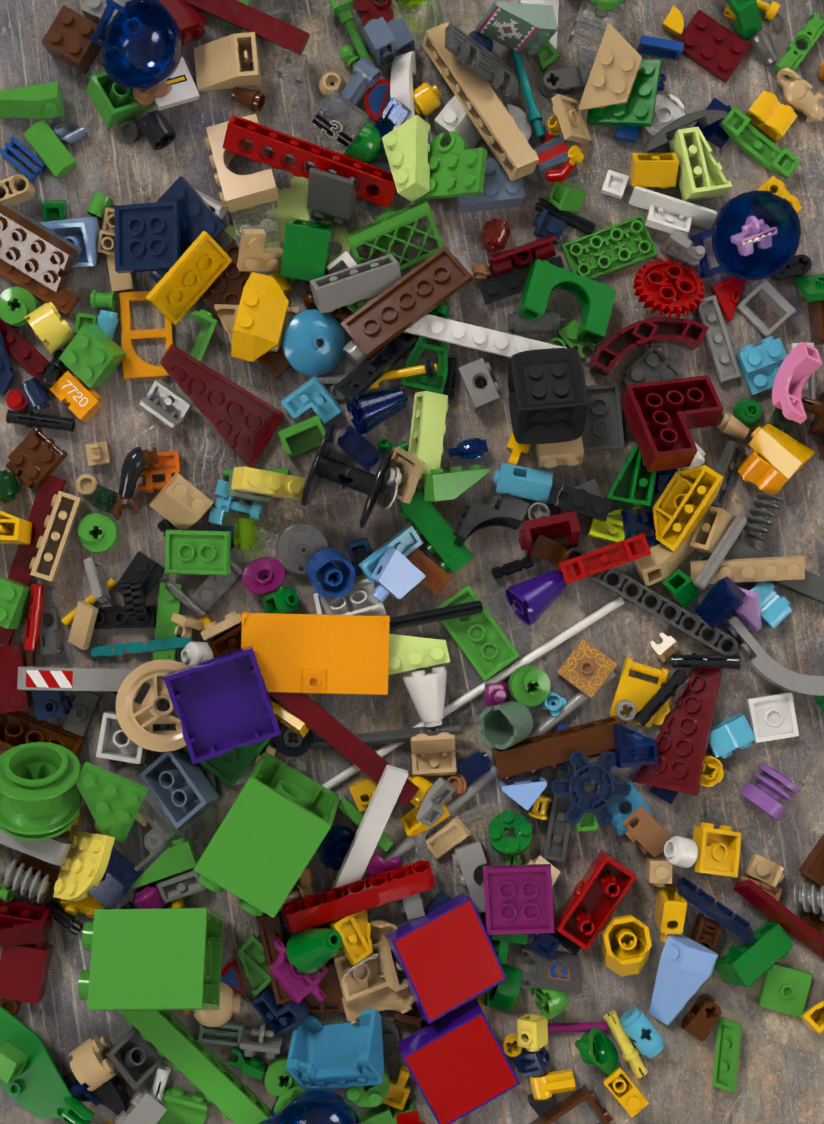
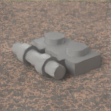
(680, 247)

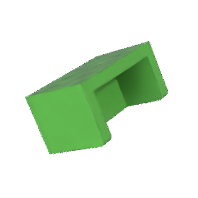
(302, 436)

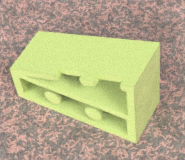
(408, 157)
(698, 172)
(415, 652)

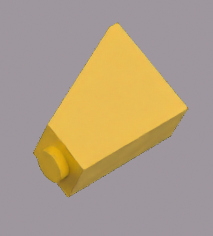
(780, 449)

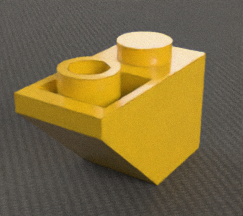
(626, 1091)

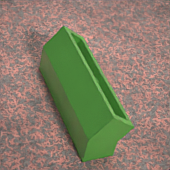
(50, 149)

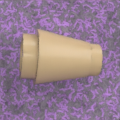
(732, 426)

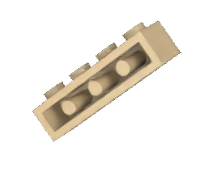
(56, 536)

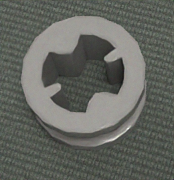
(632, 712)

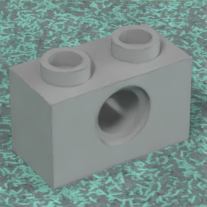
(479, 397)

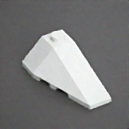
(455, 119)

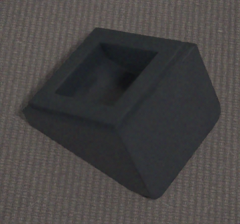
(541, 1106)

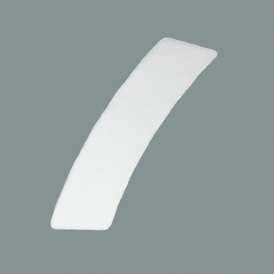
(360, 963)

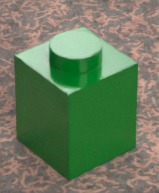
(680, 588)

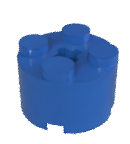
(323, 564)

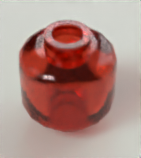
(495, 235)

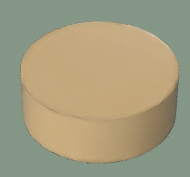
(86, 484)

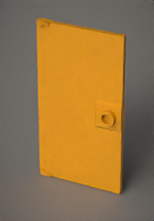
(320, 652)

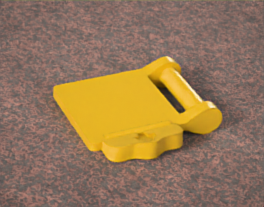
(640, 691)

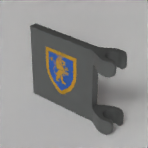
(558, 973)

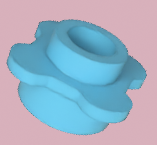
(553, 697)

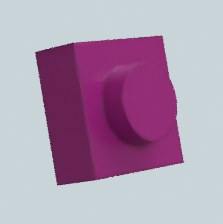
(496, 693)

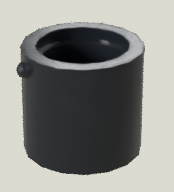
(156, 130)

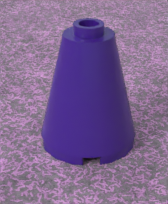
(535, 595)

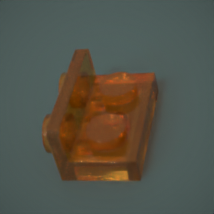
(435, 577)

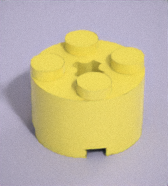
(48, 327)

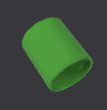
(98, 205)

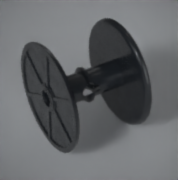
(345, 474)

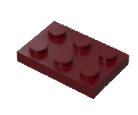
(713, 46)

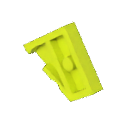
(611, 530)

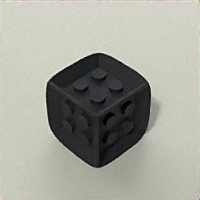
(547, 396)

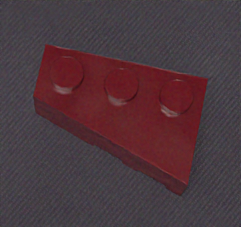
(23, 923)

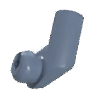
(70, 136)

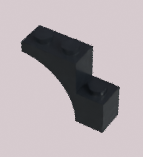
(506, 513)
(110, 1094)

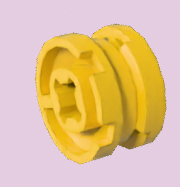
(712, 771)

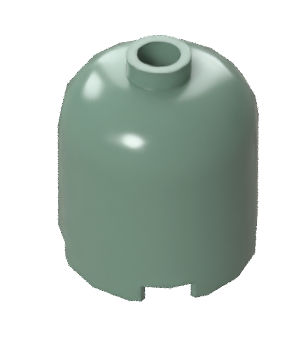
(505, 724)

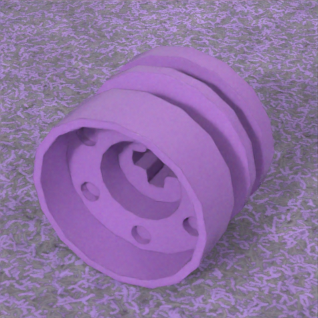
(769, 791)

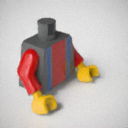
(555, 159)

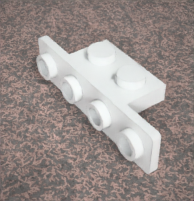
(671, 213)

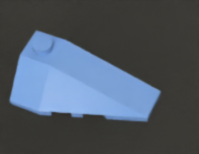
(81, 232)

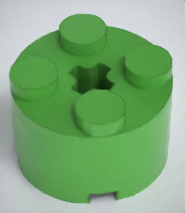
(370, 1095)

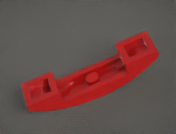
(605, 558)

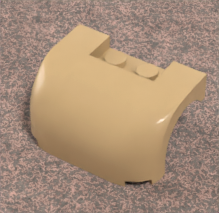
(375, 983)

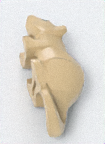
(799, 95)

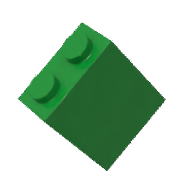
(306, 250)

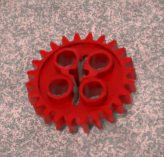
(669, 287)

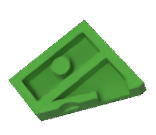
(255, 964)

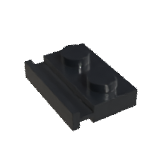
(145, 569)

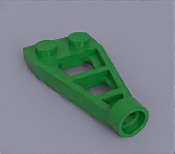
(422, 382)

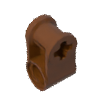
(705, 934)
(701, 1019)

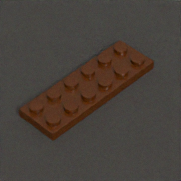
(406, 301)

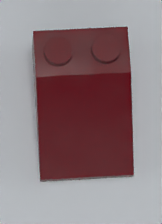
(10, 697)

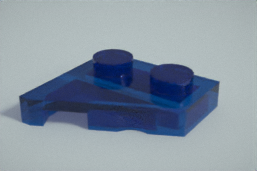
(633, 748)

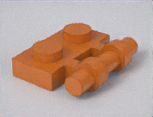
(168, 465)

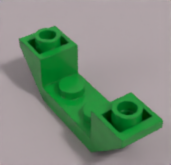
(747, 17)

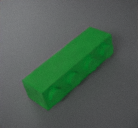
(436, 531)

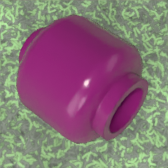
(148, 897)

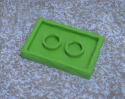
(197, 552)

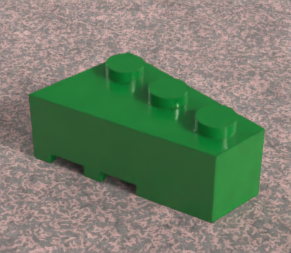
(633, 482)
(748, 961)

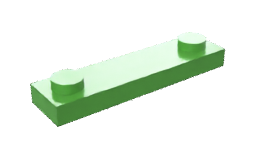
(164, 626)

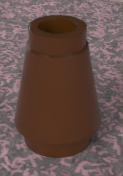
(250, 98)

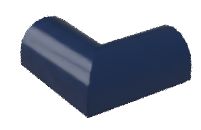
(279, 1017)

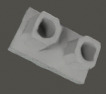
(262, 1041)

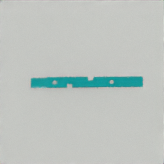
(137, 647)

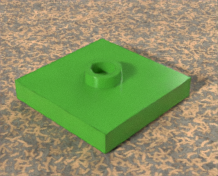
(785, 989)

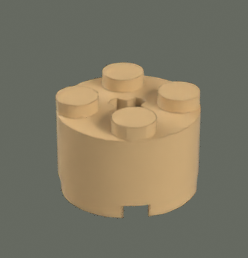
(91, 1063)

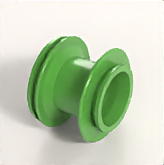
(38, 791)

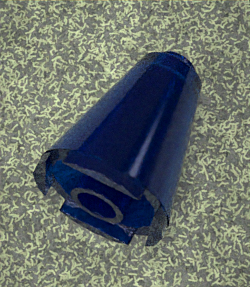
(376, 407)

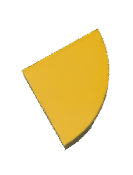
(674, 22)

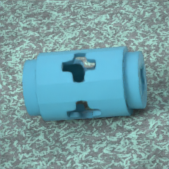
(651, 1041)

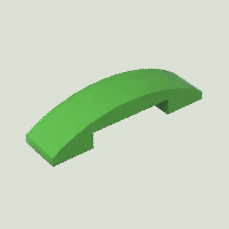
(757, 145)

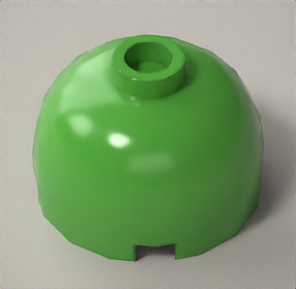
(550, 1001)

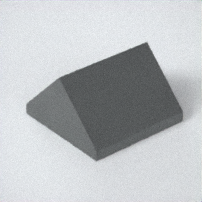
(134, 1058)

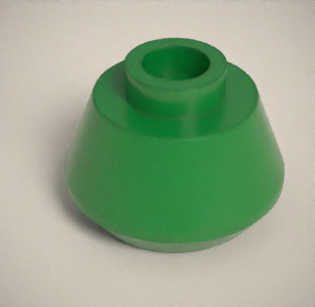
(744, 415)

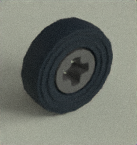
(295, 748)

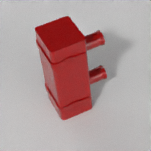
(594, 900)

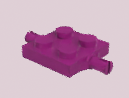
(292, 981)

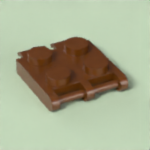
(35, 460)
(331, 987)

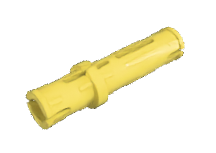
(630, 1053)

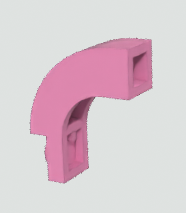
(791, 379)

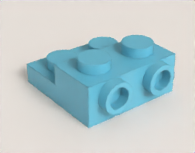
(761, 364)

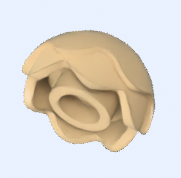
(331, 77)

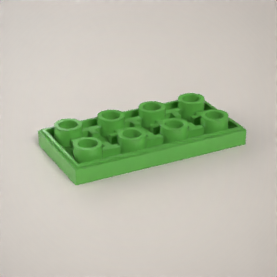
(610, 249)

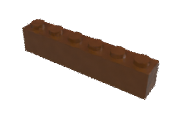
(555, 747)

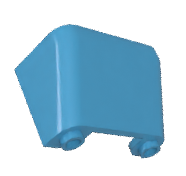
(337, 1053)

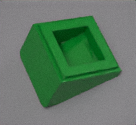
(53, 210)

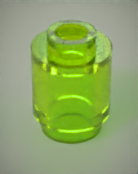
(244, 533)

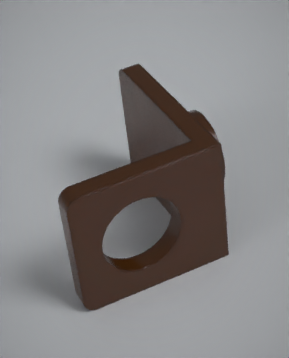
(549, 550)

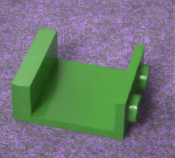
(207, 327)
(184, 1107)

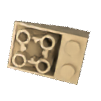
(228, 63)

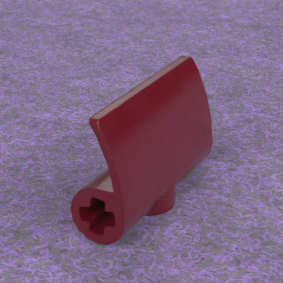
(539, 249)

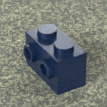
(50, 703)

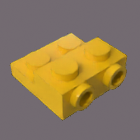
(717, 850)

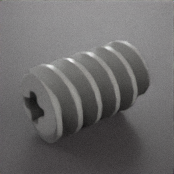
(25, 880)
(808, 899)

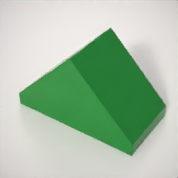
(506, 993)

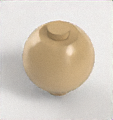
(228, 1005)

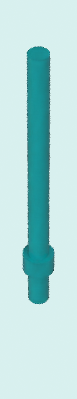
(534, 114)

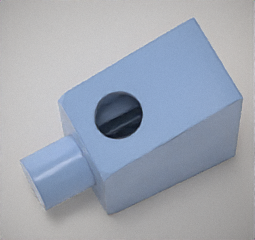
(395, 575)

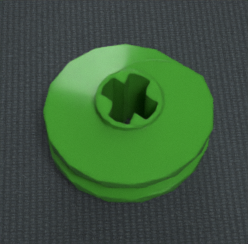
(15, 297)
(93, 523)
(539, 684)
(273, 1078)

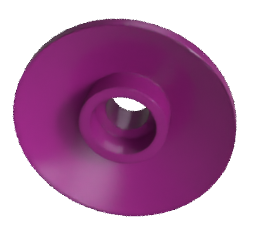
(261, 569)

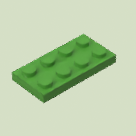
(479, 637)

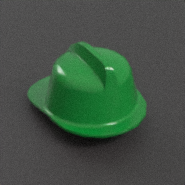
(598, 1051)

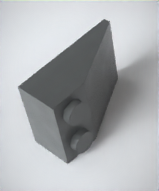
(331, 198)

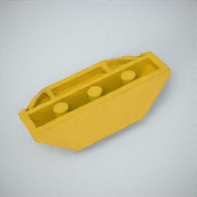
(258, 318)
(684, 504)

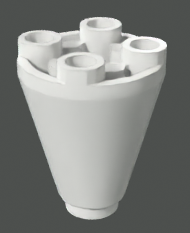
(428, 692)

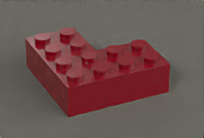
(664, 413)

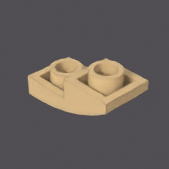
(106, 239)

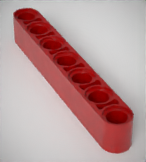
(359, 896)

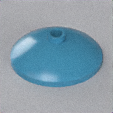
(300, 342)

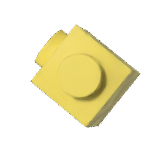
(532, 1032)

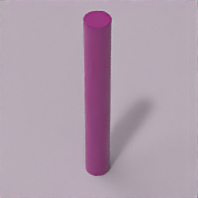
(576, 1027)

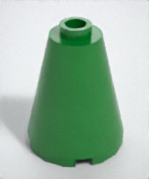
(313, 948)

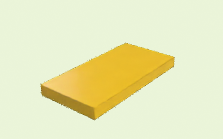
(189, 278)

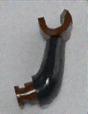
(131, 469)

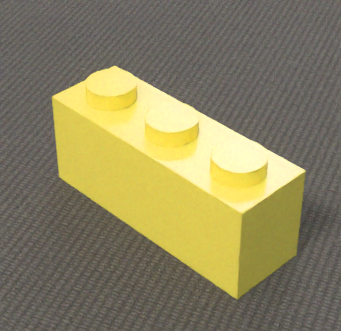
(267, 483)

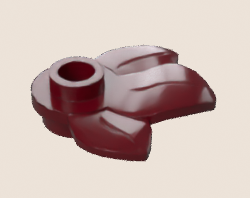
(373, 10)

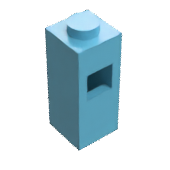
(523, 482)

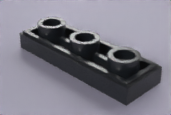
(109, 618)

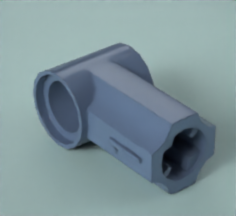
(364, 76)

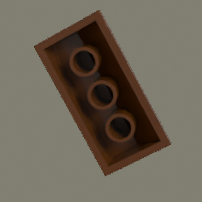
(21, 728)

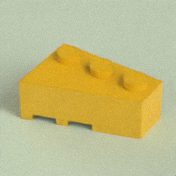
(14, 529)

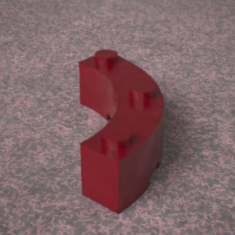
(652, 330)

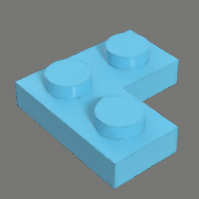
(312, 395)

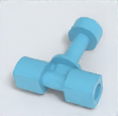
(225, 504)

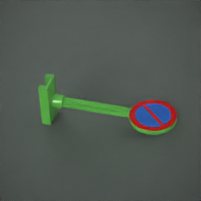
(377, 96)

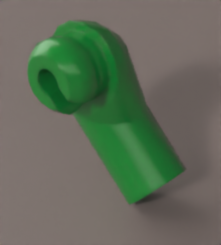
(384, 444)

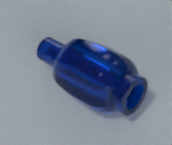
(469, 448)

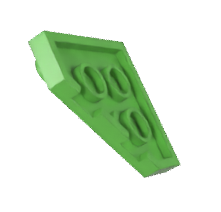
(111, 800)

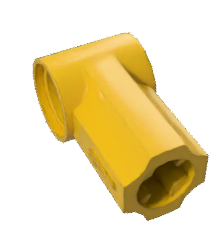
(550, 1083)

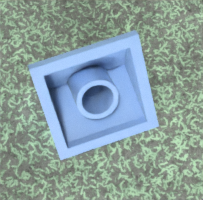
(524, 789)

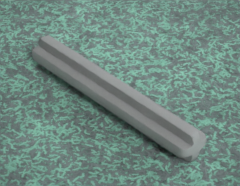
(720, 552)

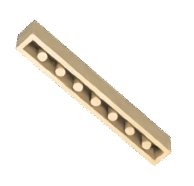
(482, 107)

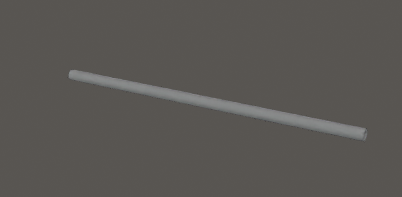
(484, 779)

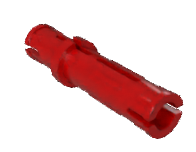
(33, 622)

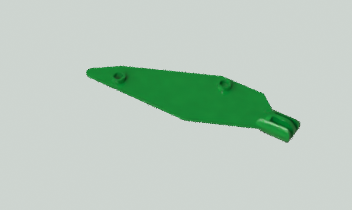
(40, 1083)

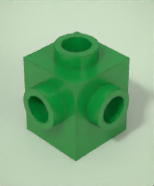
(281, 601)

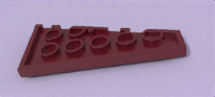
(233, 411)
(685, 737)

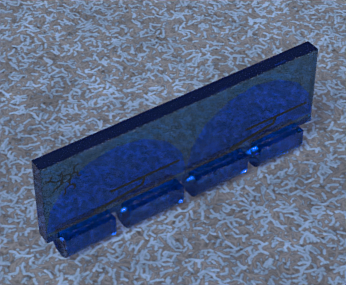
(715, 910)

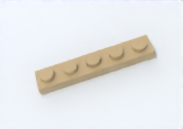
(755, 569)

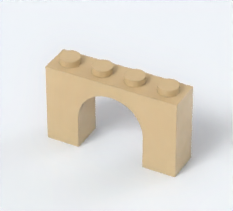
(238, 190)

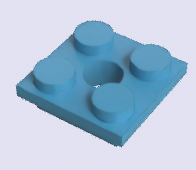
(634, 800)

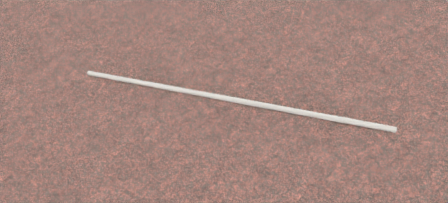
(495, 679)

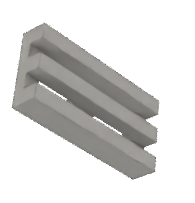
(97, 580)

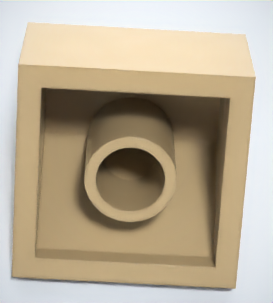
(181, 502)

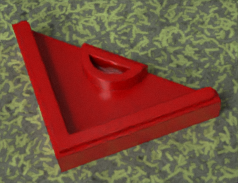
(728, 295)

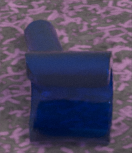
(79, 1089)

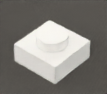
(614, 184)

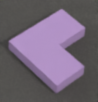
(750, 612)

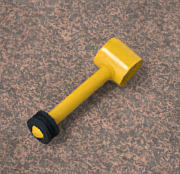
(429, 368)

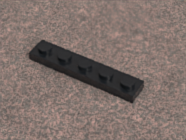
(374, 367)

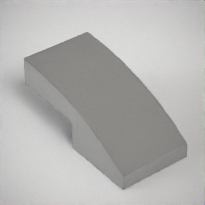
(431, 806)

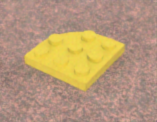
(83, 865)

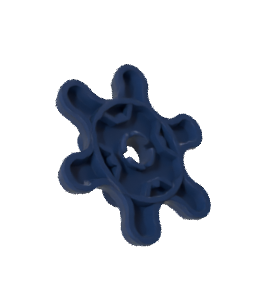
(597, 800)

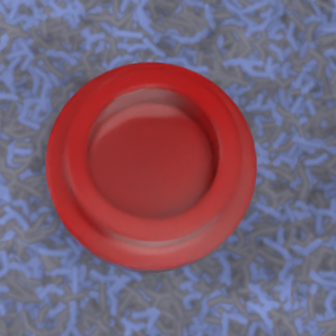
(16, 400)

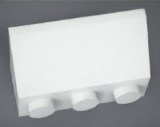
(355, 602)

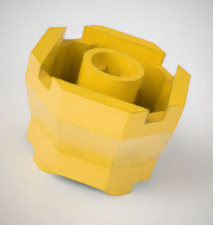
(626, 945)

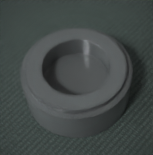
(128, 132)

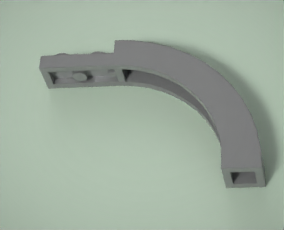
(769, 668)

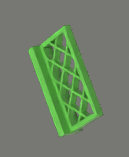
(394, 222)

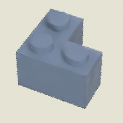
(387, 40)

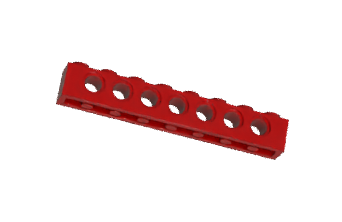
(304, 152)

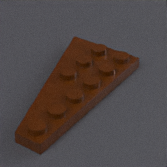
(228, 290)

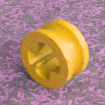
(511, 1037)

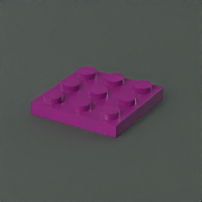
(518, 899)

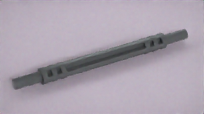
(393, 736)

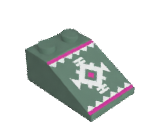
(519, 26)

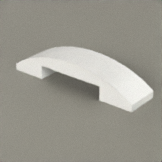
(402, 81)

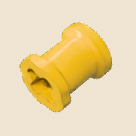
(535, 808)

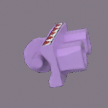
(753, 231)

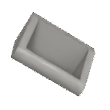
(773, 300)

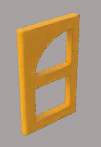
(132, 364)

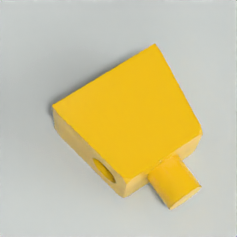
(669, 911)

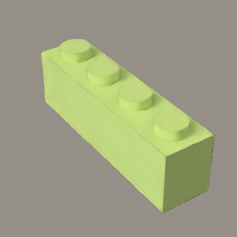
(428, 429)

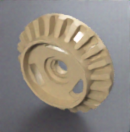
(138, 719)

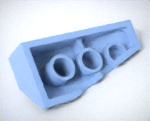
(680, 973)

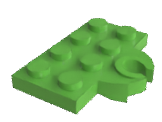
(454, 168)

